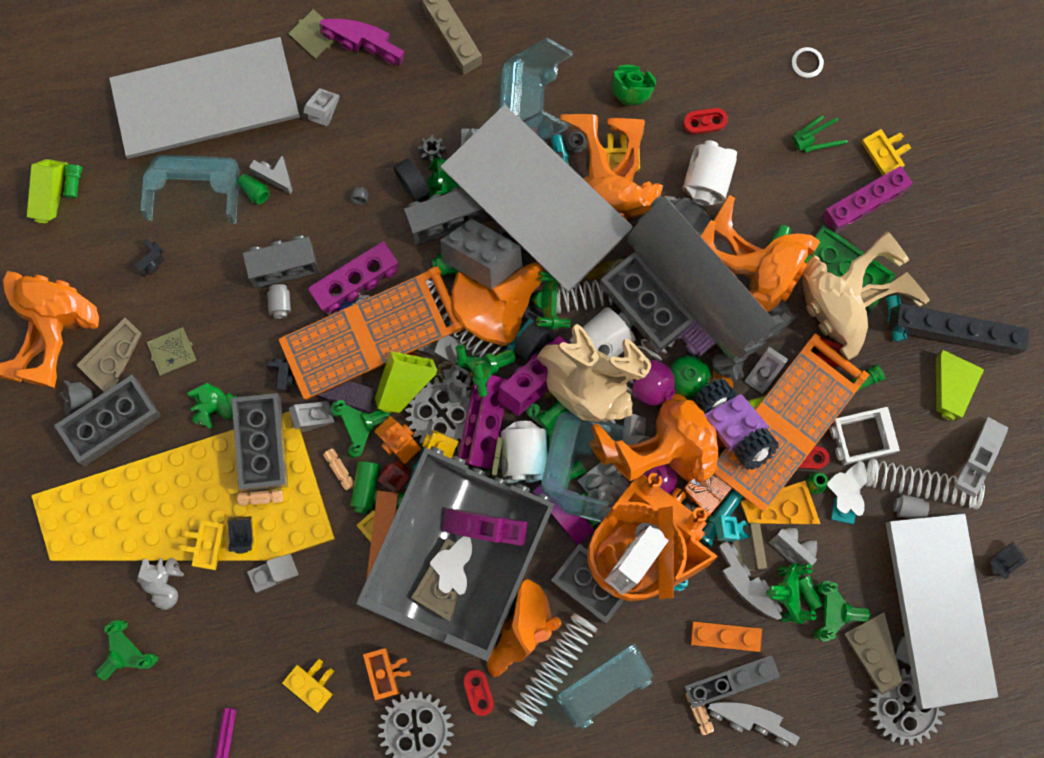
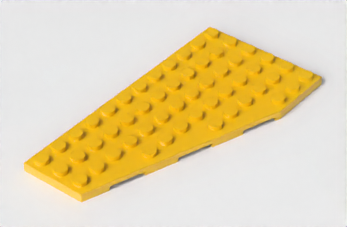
(147, 503)

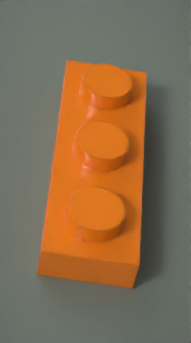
(726, 636)

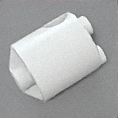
(709, 173)
(608, 331)
(523, 452)

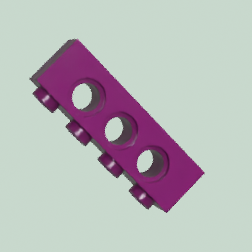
(867, 199)
(359, 266)
(526, 384)
(482, 426)

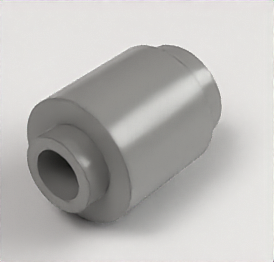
(278, 301)
(911, 507)

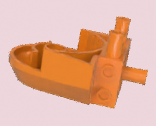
(617, 531)

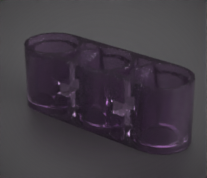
(353, 394)

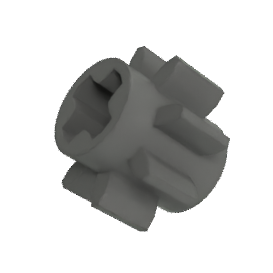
(432, 143)

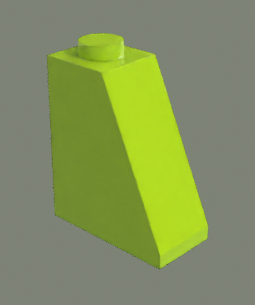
(45, 189)
(403, 380)
(954, 384)

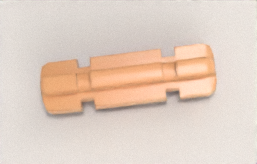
(339, 469)
(260, 497)
(701, 717)

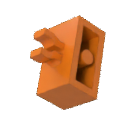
(382, 674)

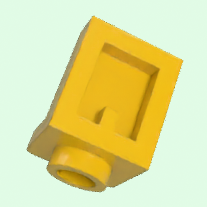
(441, 442)

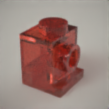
(394, 475)

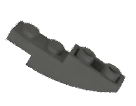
(732, 681)

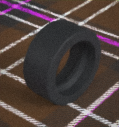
(411, 180)
(532, 341)

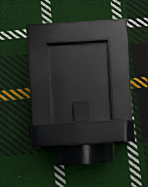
(150, 262)
(285, 378)
(240, 534)
(1007, 560)

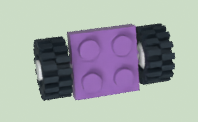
(737, 424)

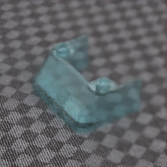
(525, 82)
(221, 172)
(573, 437)
(604, 686)

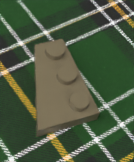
(110, 356)
(430, 594)
(876, 652)

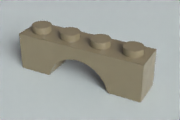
(457, 38)

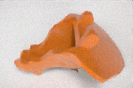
(497, 312)
(525, 630)

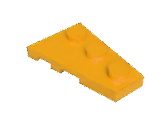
(790, 506)

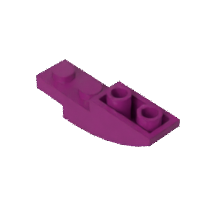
(355, 34)
(484, 527)

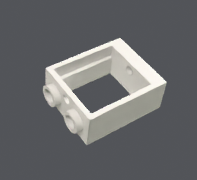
(886, 432)
(636, 560)

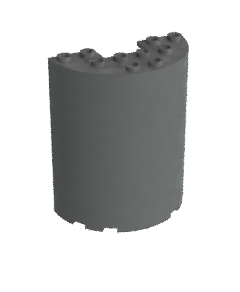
(716, 298)
(417, 537)

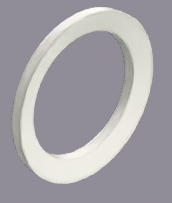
(803, 74)

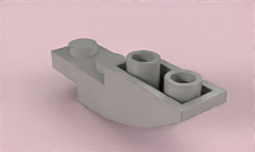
(981, 457)
(751, 591)
(744, 716)

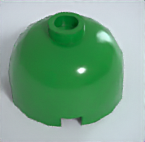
(631, 85)
(439, 181)
(690, 375)

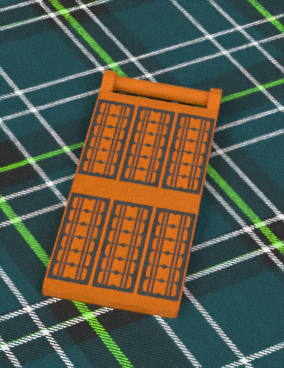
(366, 333)
(797, 416)

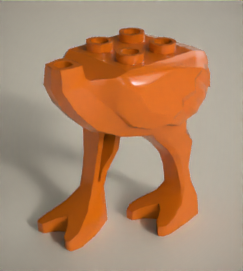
(617, 184)
(771, 269)
(48, 310)
(681, 440)

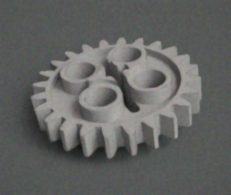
(427, 425)
(922, 721)
(394, 733)

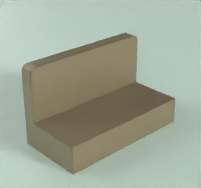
(751, 549)

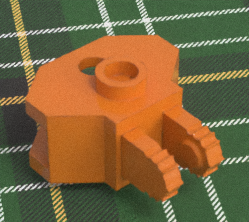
(397, 440)

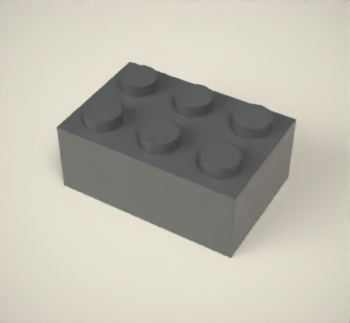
(481, 253)
(281, 262)
(579, 584)

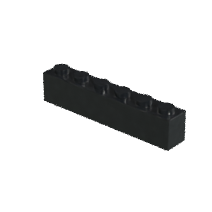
(958, 329)

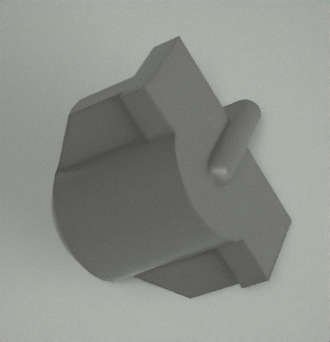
(725, 367)
(456, 383)
(75, 396)

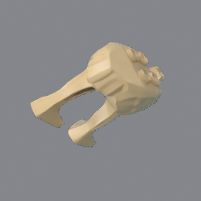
(842, 301)
(591, 381)

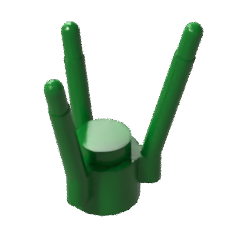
(804, 138)

